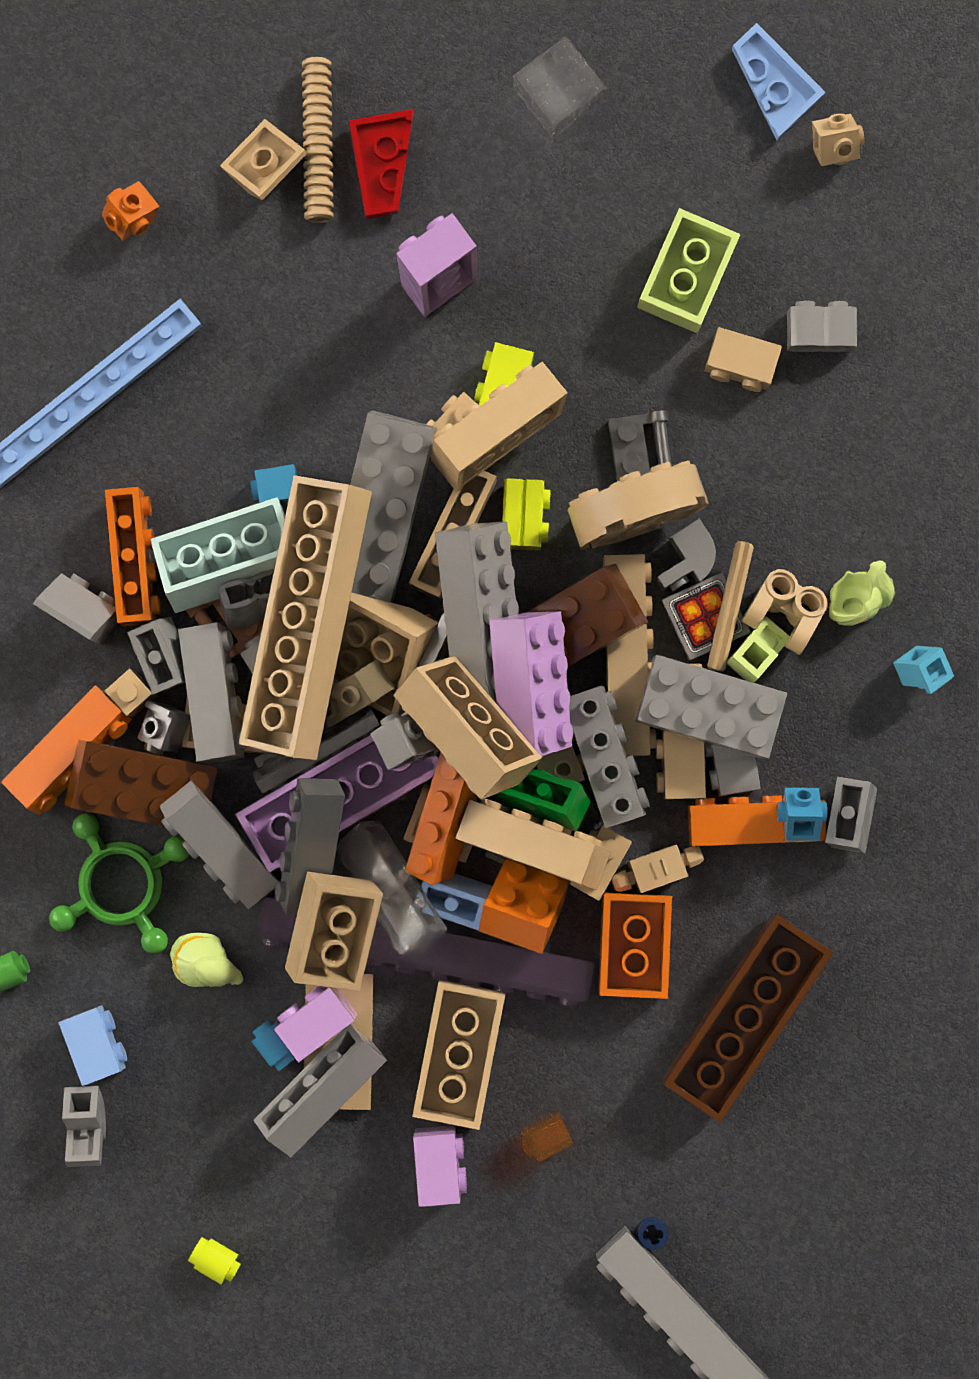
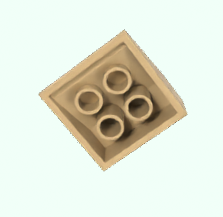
(385, 633)

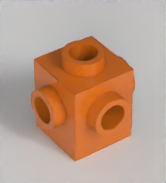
(130, 210)

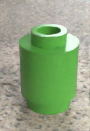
(13, 970)

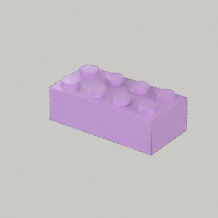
(437, 264)
(533, 678)

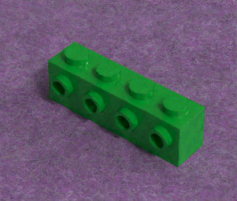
(547, 798)

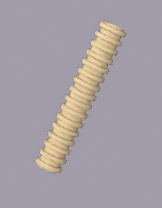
(317, 139)

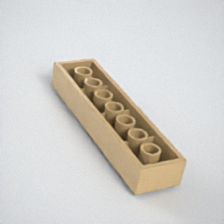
(305, 617)

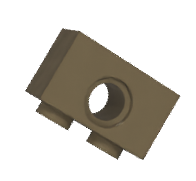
(357, 692)

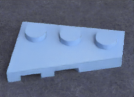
(776, 80)

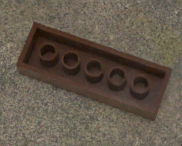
(746, 1017)

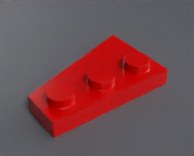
(381, 159)

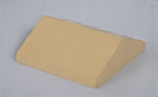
(263, 160)

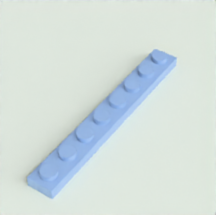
(95, 389)

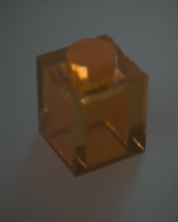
(545, 1137)

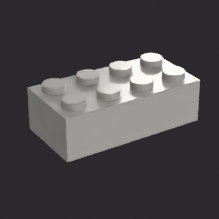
(711, 707)

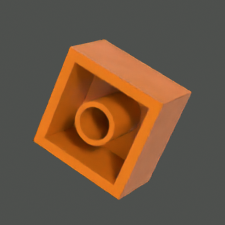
(523, 905)

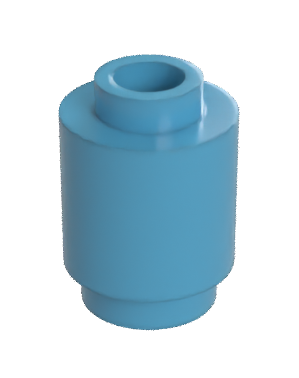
(271, 1046)

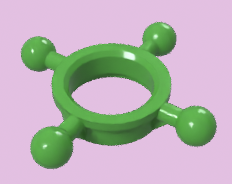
(64, 917)

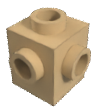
(837, 139)

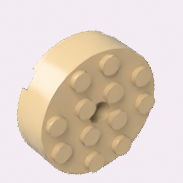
(637, 504)

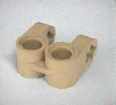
(789, 604)

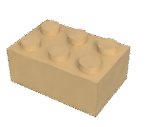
(333, 931)

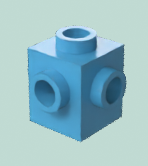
(802, 814)

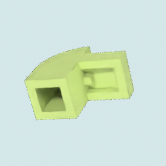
(758, 650)

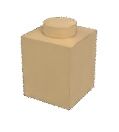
(130, 693)

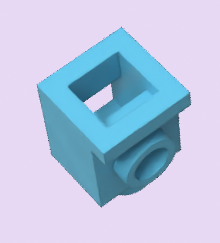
(924, 668)

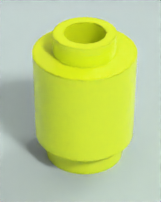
(214, 1260)

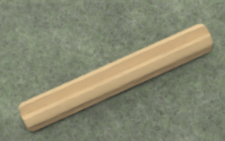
(730, 606)

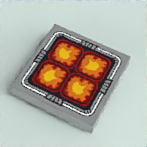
(696, 614)

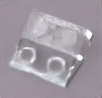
(558, 86)

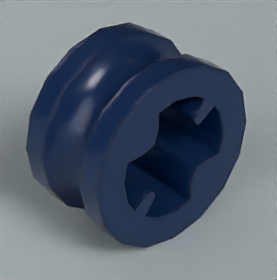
(659, 1225)

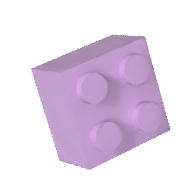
(315, 1022)
(437, 1165)

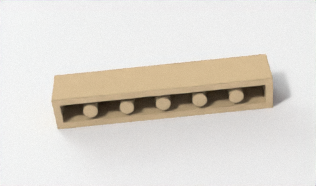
(628, 658)

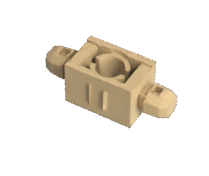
(657, 869)

